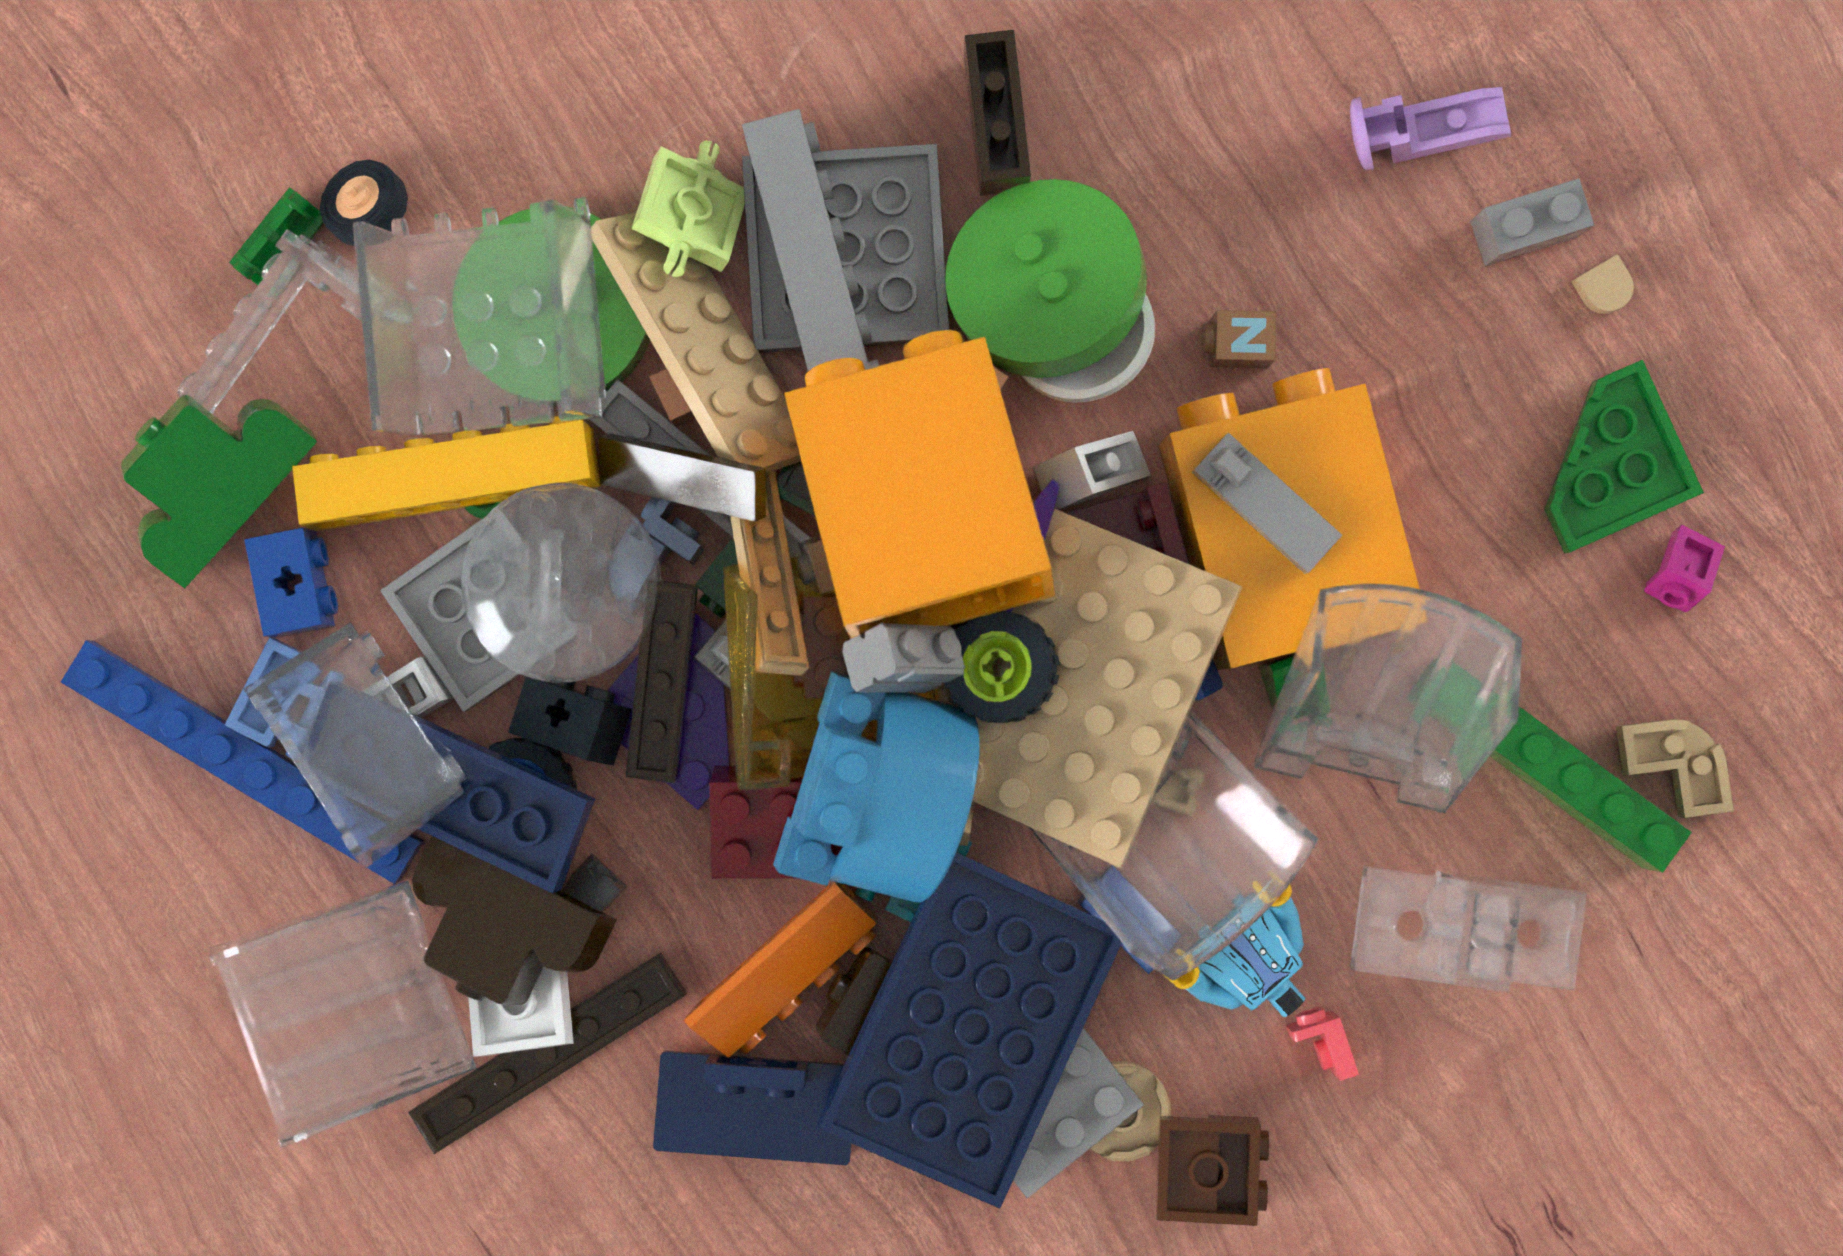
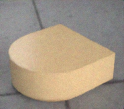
(1605, 286)

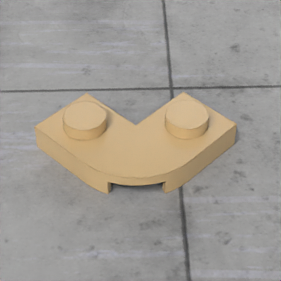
(1691, 755)

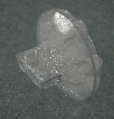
(560, 582)

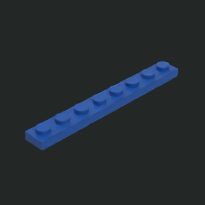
(215, 747)

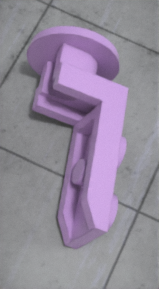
(1429, 125)

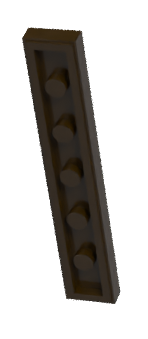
(519, 1073)

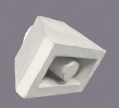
(1094, 469)

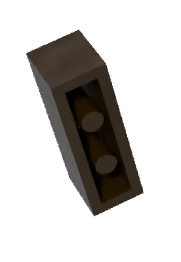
(996, 111)

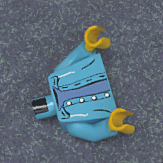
(1254, 964)

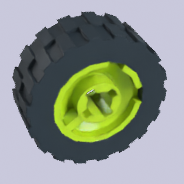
(1020, 688)

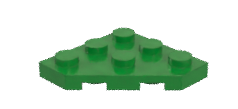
(1619, 462)

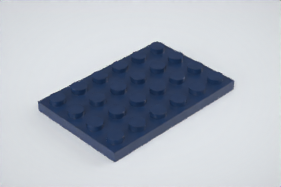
(971, 1030)

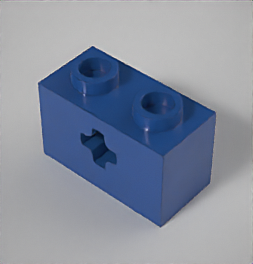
(274, 563)

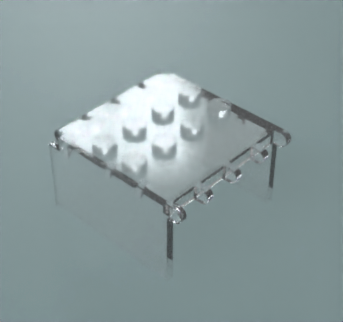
(481, 322)

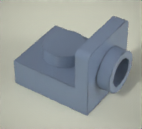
(677, 535)

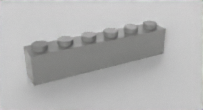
(807, 239)

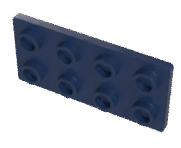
(746, 1108)

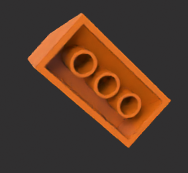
(781, 969)

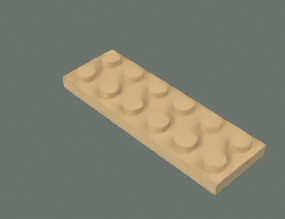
(701, 348)

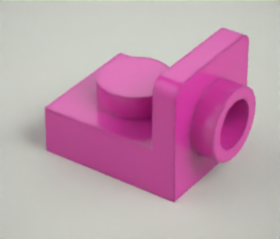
(1686, 569)

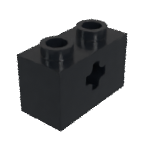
(571, 720)

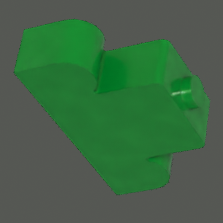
(208, 477)

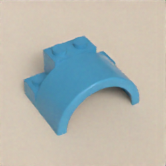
(888, 801)

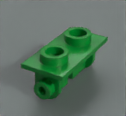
(289, 213)

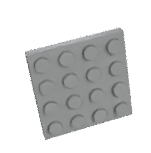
(892, 240)

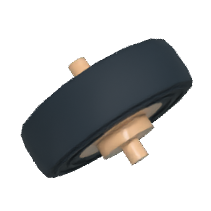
(363, 193)

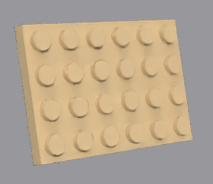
(1131, 659)

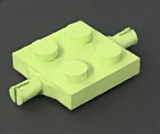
(690, 209)

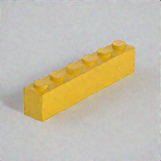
(442, 475)

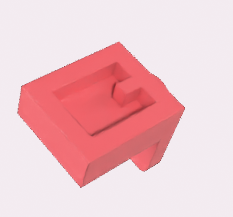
(1333, 1047)

